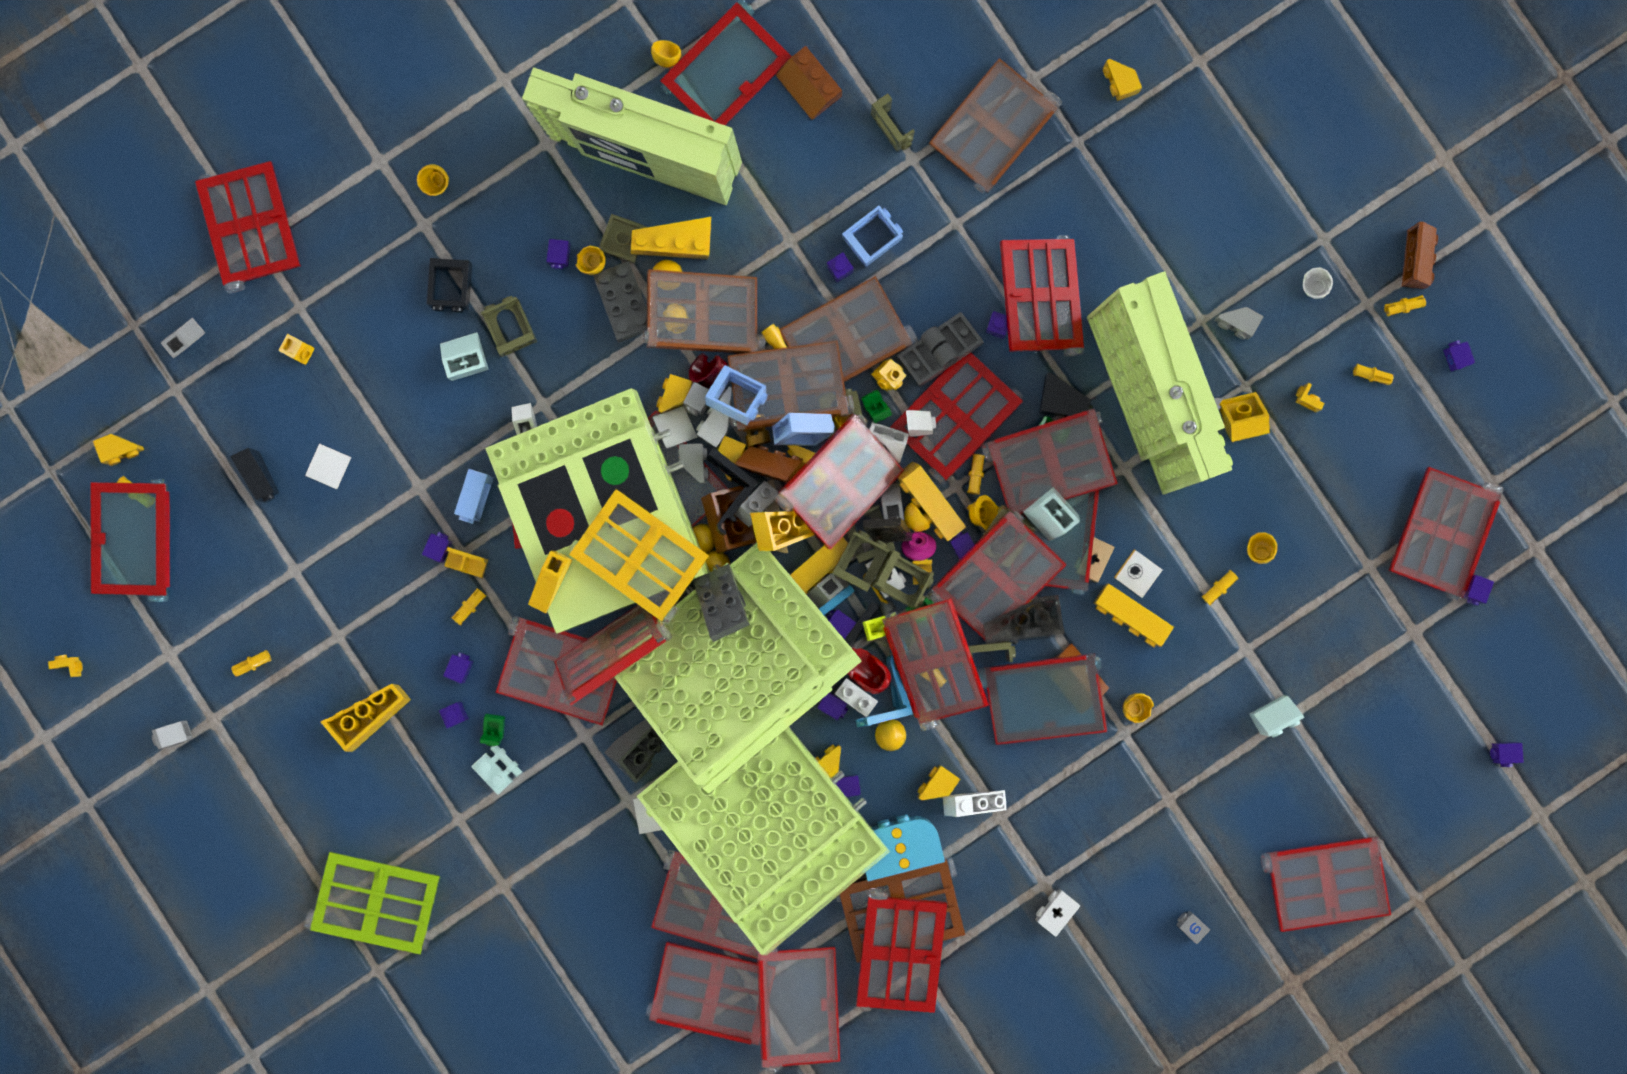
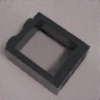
(454, 265)

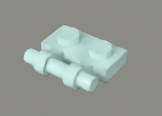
(493, 773)

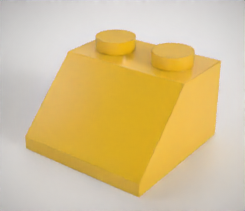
(1244, 417)

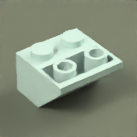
(463, 357)
(1052, 515)
(1276, 716)

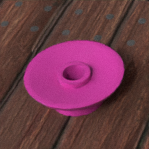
(919, 551)

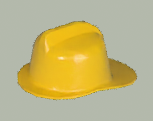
(982, 511)

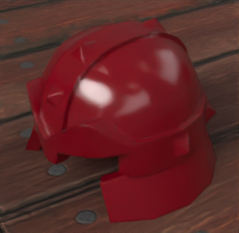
(704, 371)

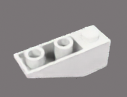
(717, 423)
(974, 803)

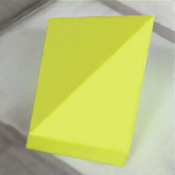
(874, 628)

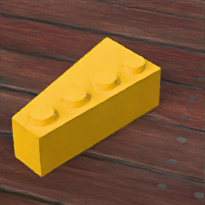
(677, 239)
(931, 501)
(778, 529)
(365, 717)

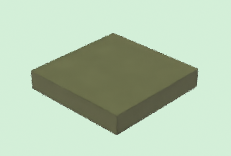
(617, 238)

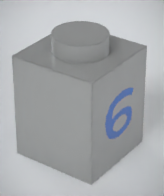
(1192, 926)

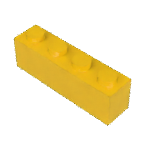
(818, 566)
(1133, 615)

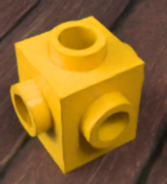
(889, 375)

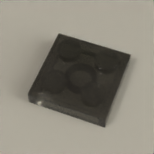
(887, 530)

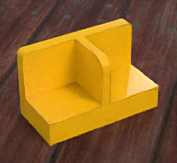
(466, 562)

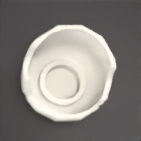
(1317, 283)

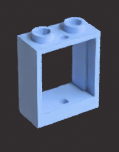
(855, 246)
(728, 374)
(803, 429)
(473, 496)

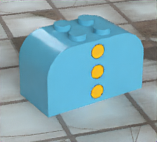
(911, 844)

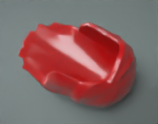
(870, 673)

